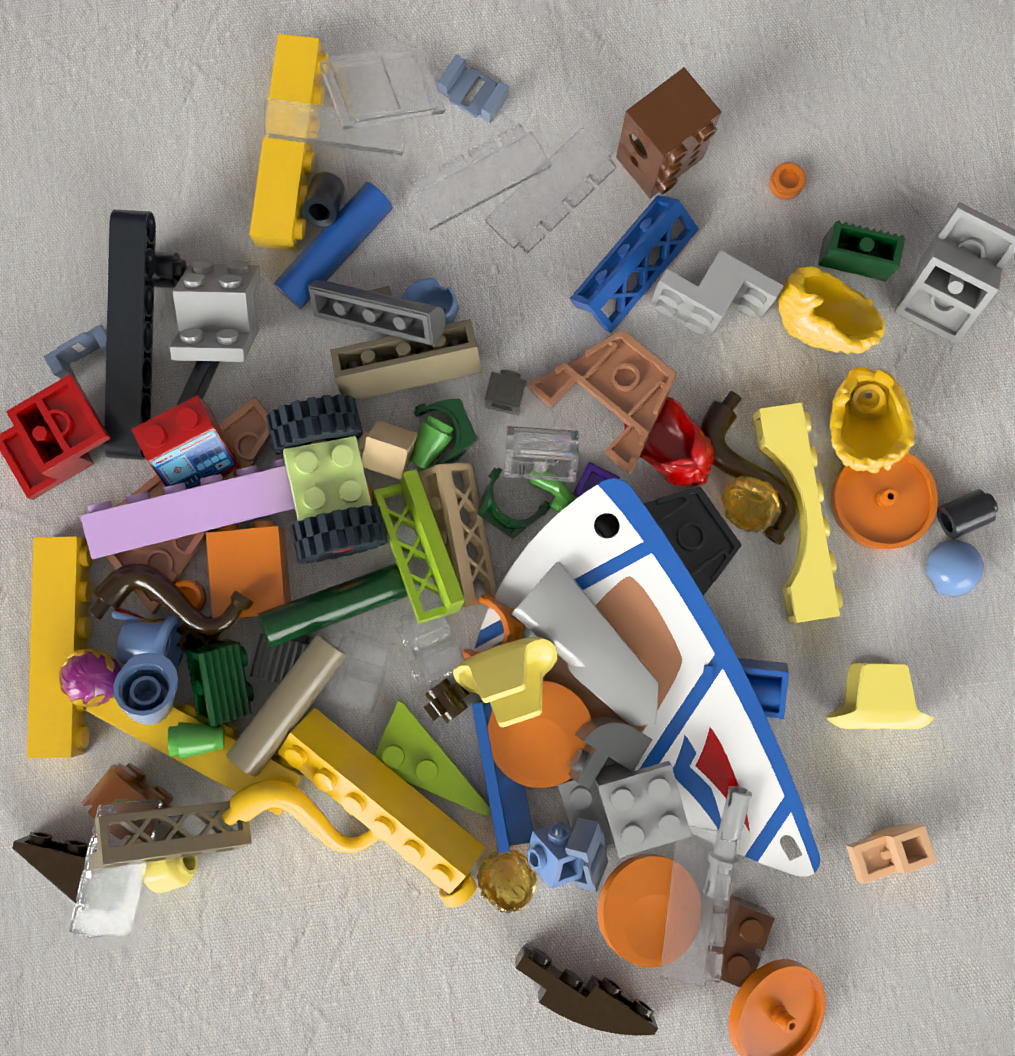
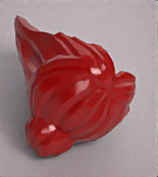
(678, 447)

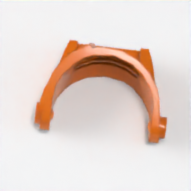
(512, 626)

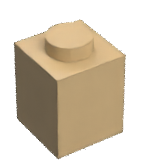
(387, 449)

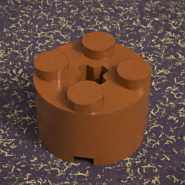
(124, 784)

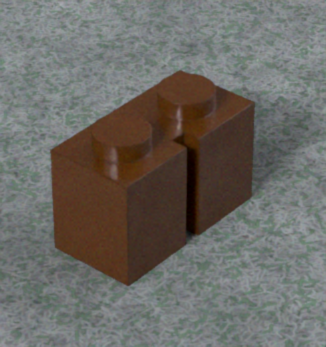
(746, 930)

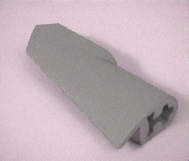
(590, 646)

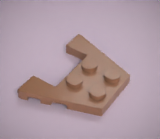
(625, 381)

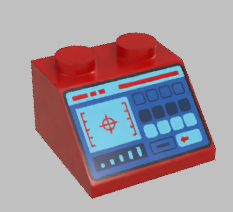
(185, 444)

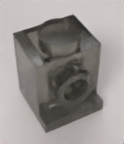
(505, 392)

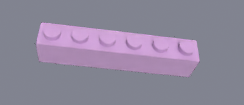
(187, 511)

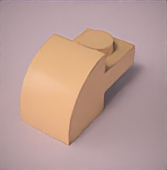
(891, 851)

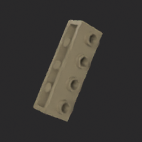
(402, 364)

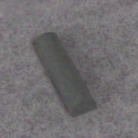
(377, 311)

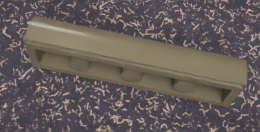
(286, 706)

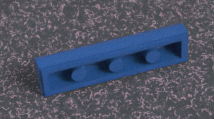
(334, 243)

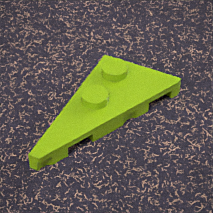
(419, 760)

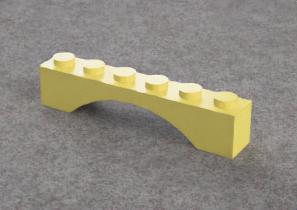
(785, 442)

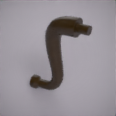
(715, 426)
(126, 579)

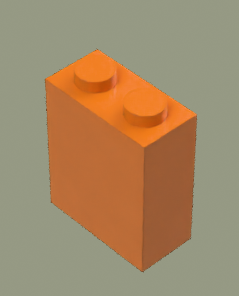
(250, 563)

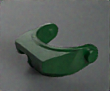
(465, 433)
(491, 513)

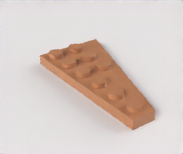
(247, 436)

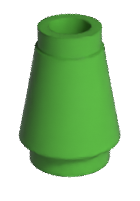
(430, 442)
(194, 739)

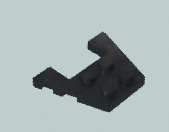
(693, 530)

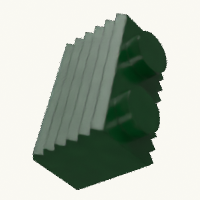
(861, 251)
(220, 682)

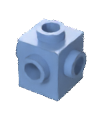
(549, 856)

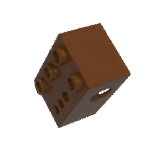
(671, 133)

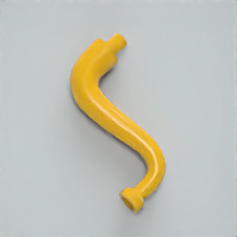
(283, 795)

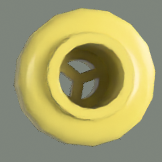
(170, 874)

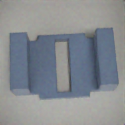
(458, 81)
(64, 354)
(588, 843)

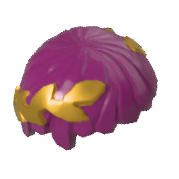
(88, 677)

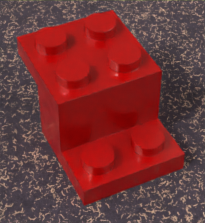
(51, 437)

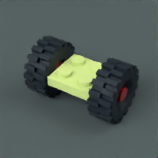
(326, 478)

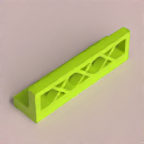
(432, 545)

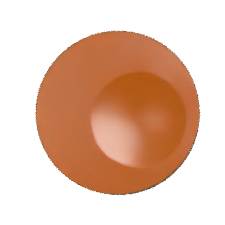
(887, 506)
(541, 747)
(636, 907)
(777, 1011)

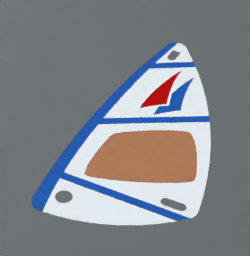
(703, 725)

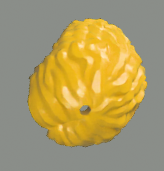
(828, 312)
(874, 427)

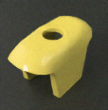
(509, 677)
(879, 698)

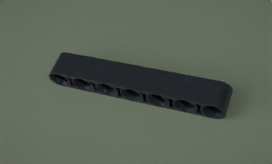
(129, 329)

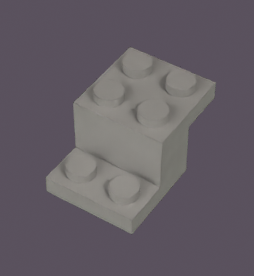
(958, 273)
(723, 283)
(215, 312)
(632, 807)

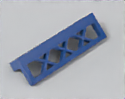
(632, 255)
(506, 797)

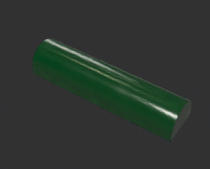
(332, 605)

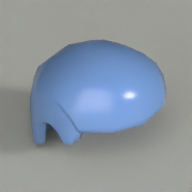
(432, 293)
(954, 568)

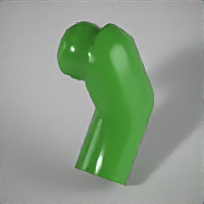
(559, 489)

